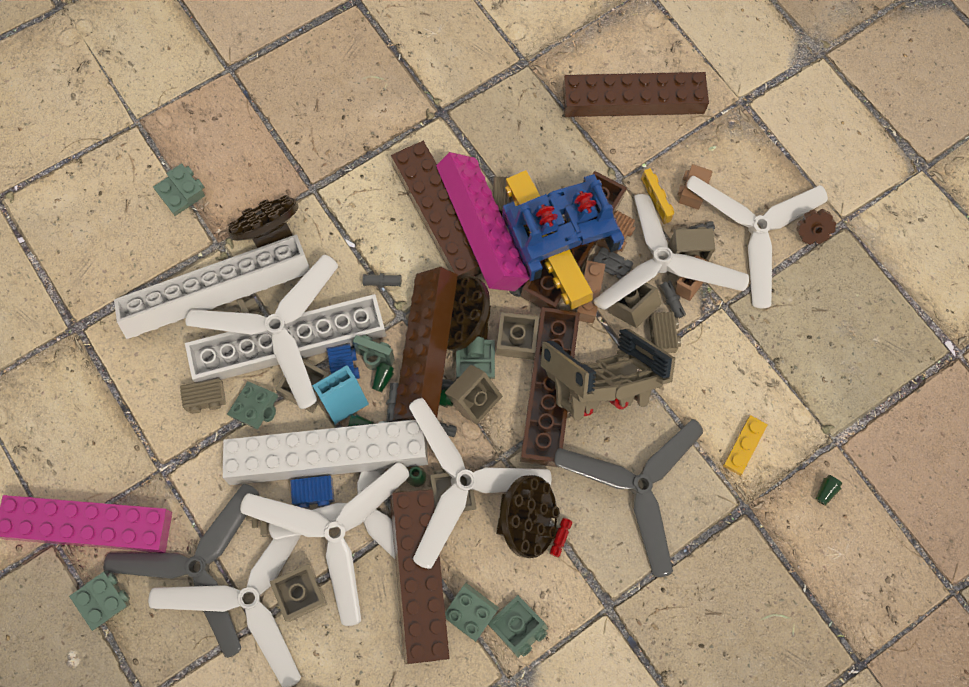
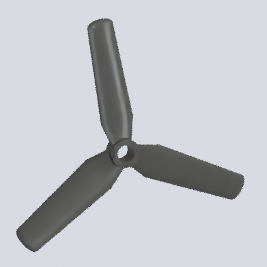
(645, 504)
(175, 565)

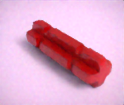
(561, 537)

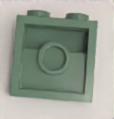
(180, 189)
(100, 599)
(518, 627)

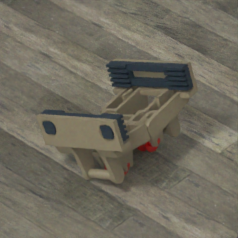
(609, 378)

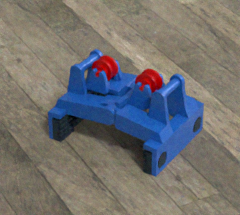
(545, 214)

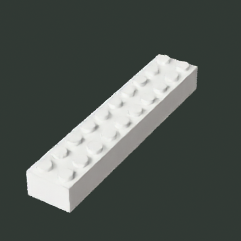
(210, 286)
(314, 332)
(323, 452)

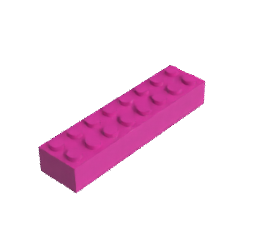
(482, 222)
(84, 523)

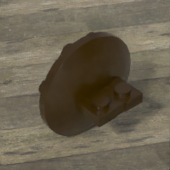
(267, 224)
(469, 313)
(527, 516)

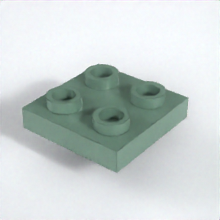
(367, 347)
(479, 354)
(254, 406)
(470, 612)

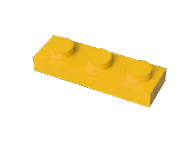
(657, 195)
(745, 445)

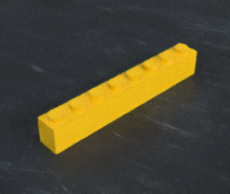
(562, 265)

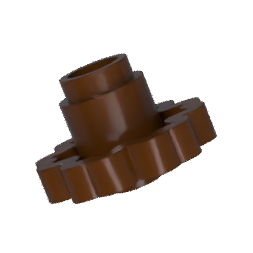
(816, 226)

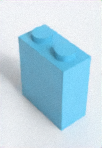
(341, 394)

